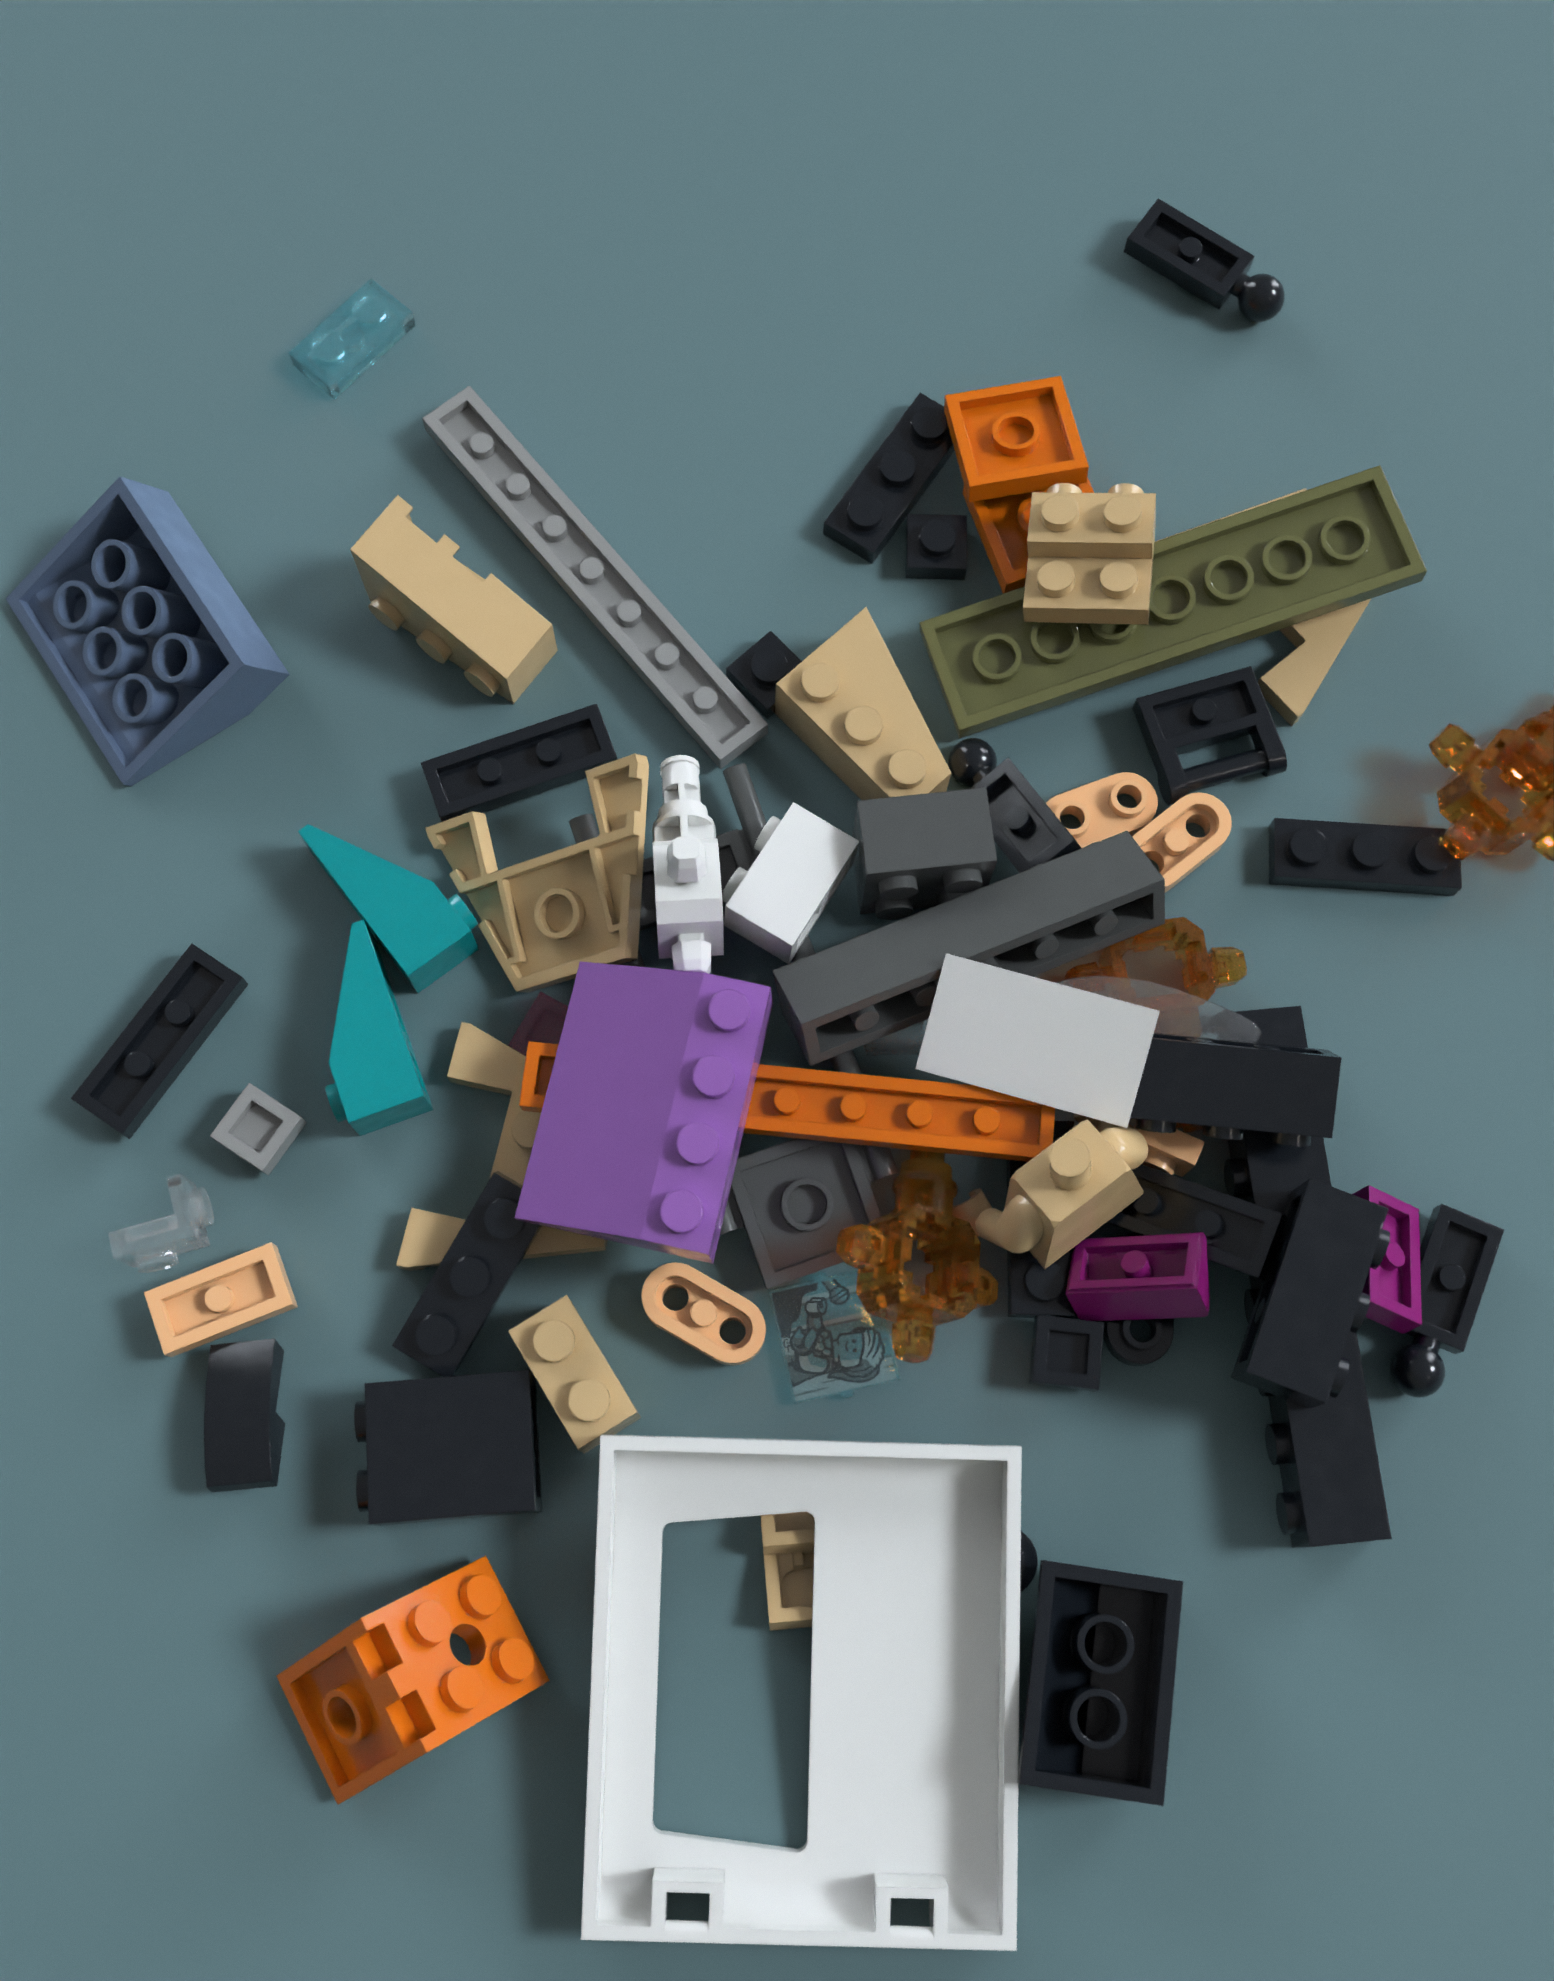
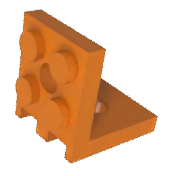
(406, 1681)

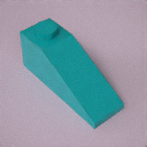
(403, 910)
(370, 1046)

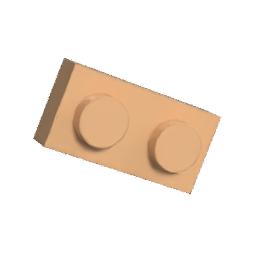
(220, 1299)

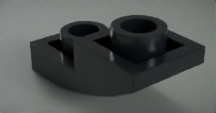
(241, 1417)

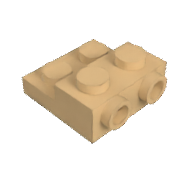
(1090, 555)

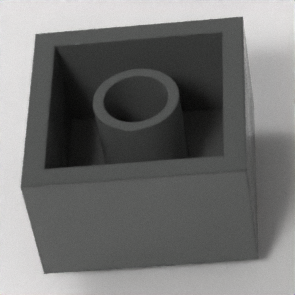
(921, 850)

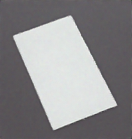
(1037, 1040)

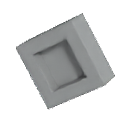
(258, 1129)

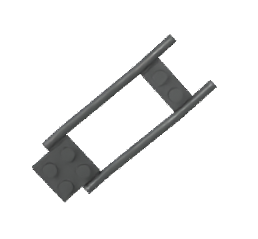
(801, 1190)

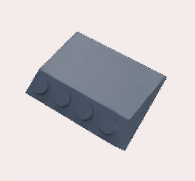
(144, 631)

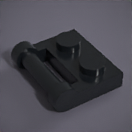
(1204, 716)

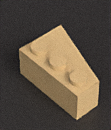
(451, 607)
(861, 716)

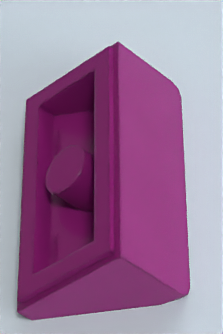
(1140, 1277)

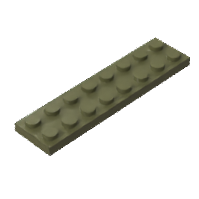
(1205, 595)

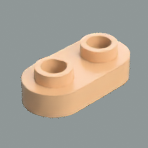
(1100, 811)
(1170, 844)
(706, 1311)

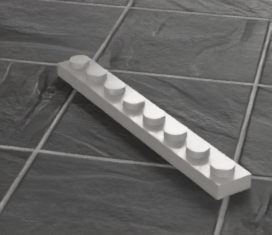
(596, 577)

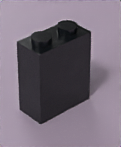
(449, 1448)

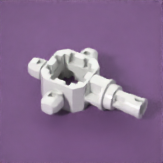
(686, 871)

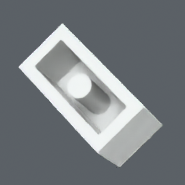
(788, 882)

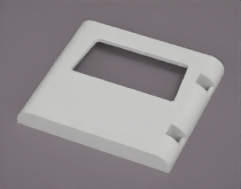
(904, 1695)

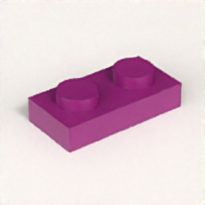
(1397, 1281)

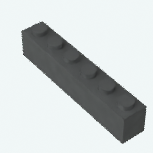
(1016, 924)

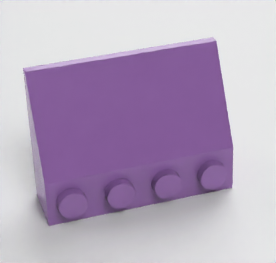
(647, 1107)

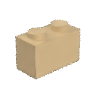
(574, 1374)

